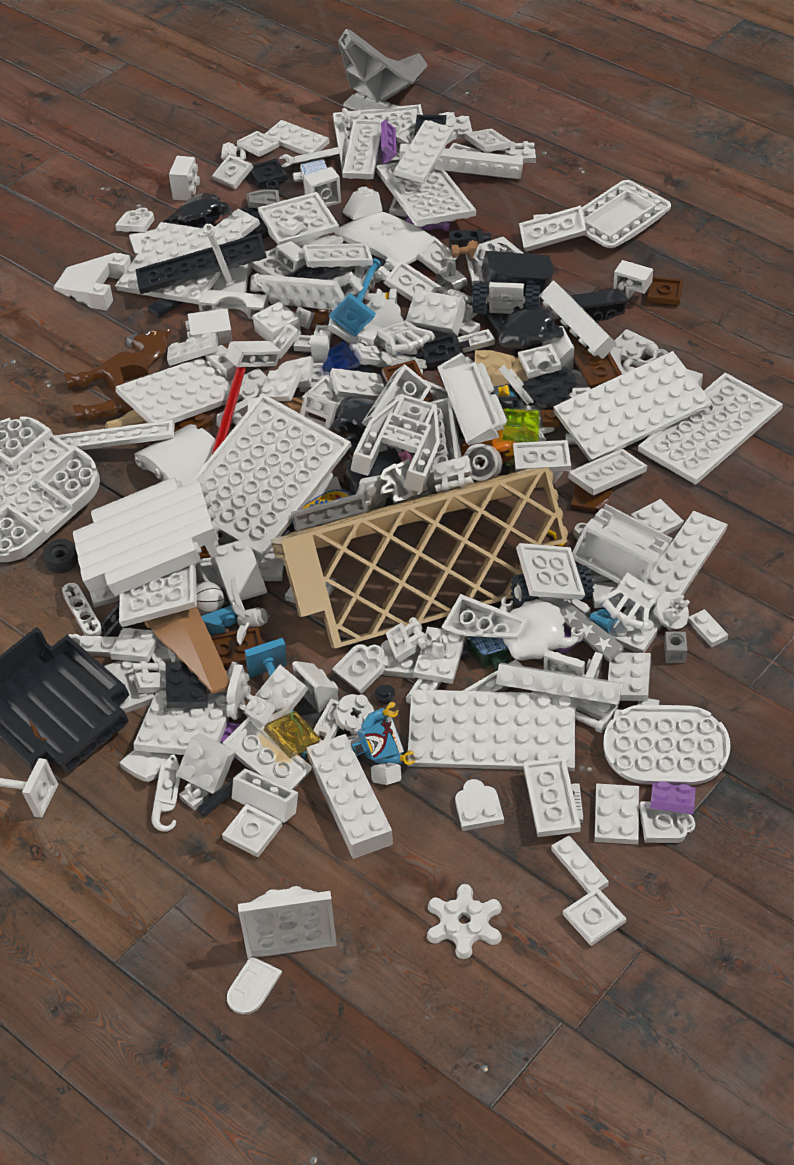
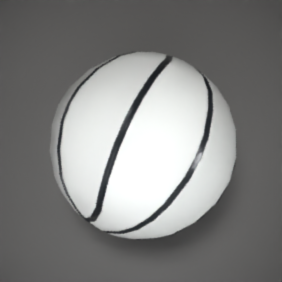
(209, 597)

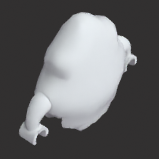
(542, 631)

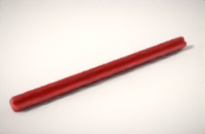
(230, 407)

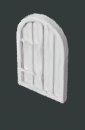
(252, 986)

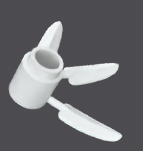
(246, 618)

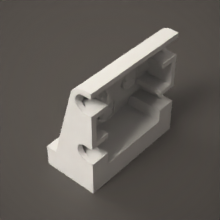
(620, 544)

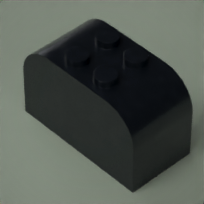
(517, 268)

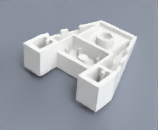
(87, 278)

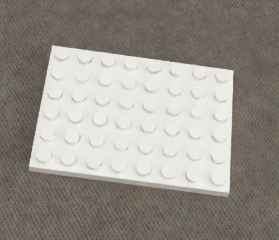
(268, 471)

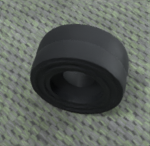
(62, 564)

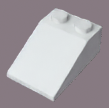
(238, 561)

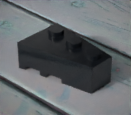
(383, 460)

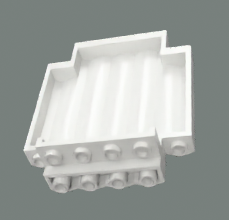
(146, 536)

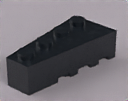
(602, 304)

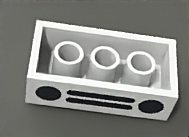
(402, 382)

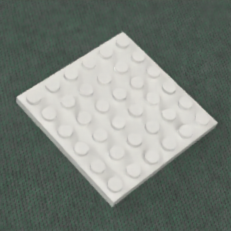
(397, 116)
(171, 242)

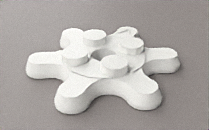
(464, 934)

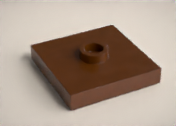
(665, 291)
(591, 503)

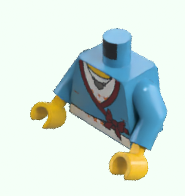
(380, 738)

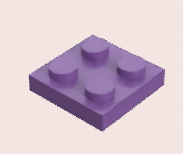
(673, 797)

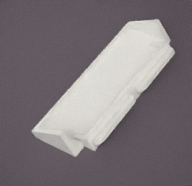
(470, 396)

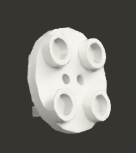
(671, 610)

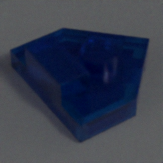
(340, 358)

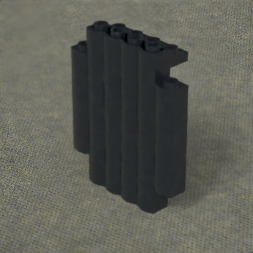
(63, 695)

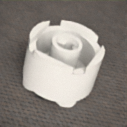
(492, 461)

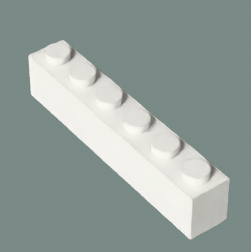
(578, 319)
(559, 683)

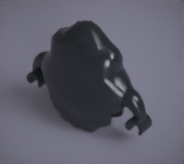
(199, 211)
(528, 328)
(351, 415)

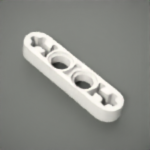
(83, 610)

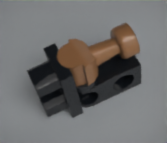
(466, 241)

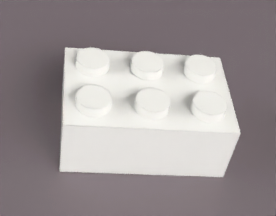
(437, 311)

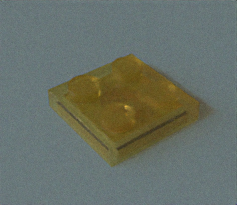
(291, 734)

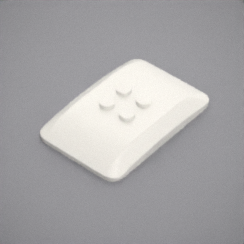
(622, 213)
(386, 236)

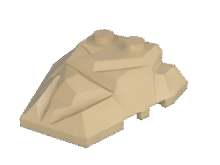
(495, 360)

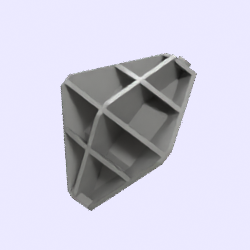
(373, 72)

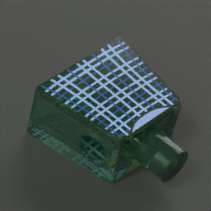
(488, 651)

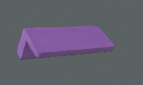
(388, 142)

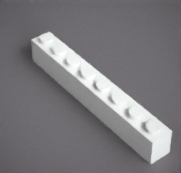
(476, 163)

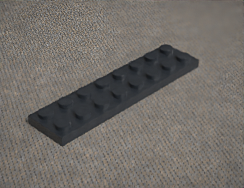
(199, 264)

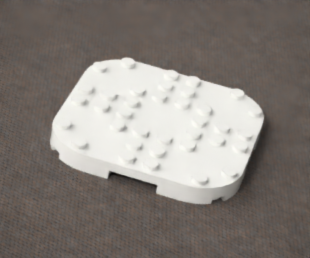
(39, 485)

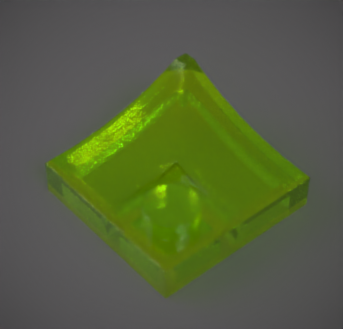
(521, 425)

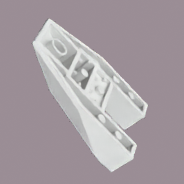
(405, 425)

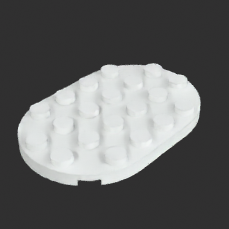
(666, 744)

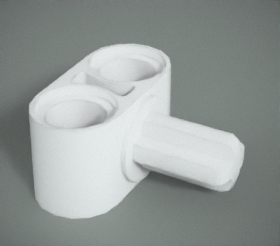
(319, 347)

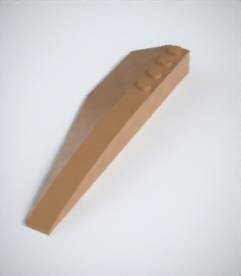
(190, 640)

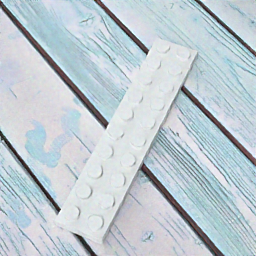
(673, 574)

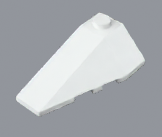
(482, 620)

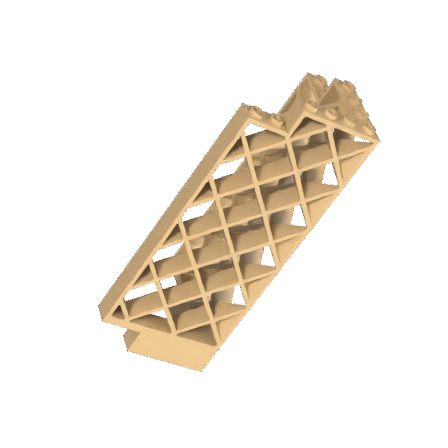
(308, 581)

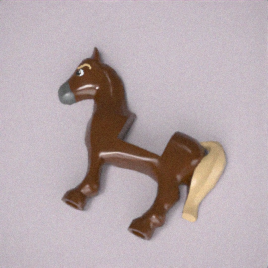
(115, 371)

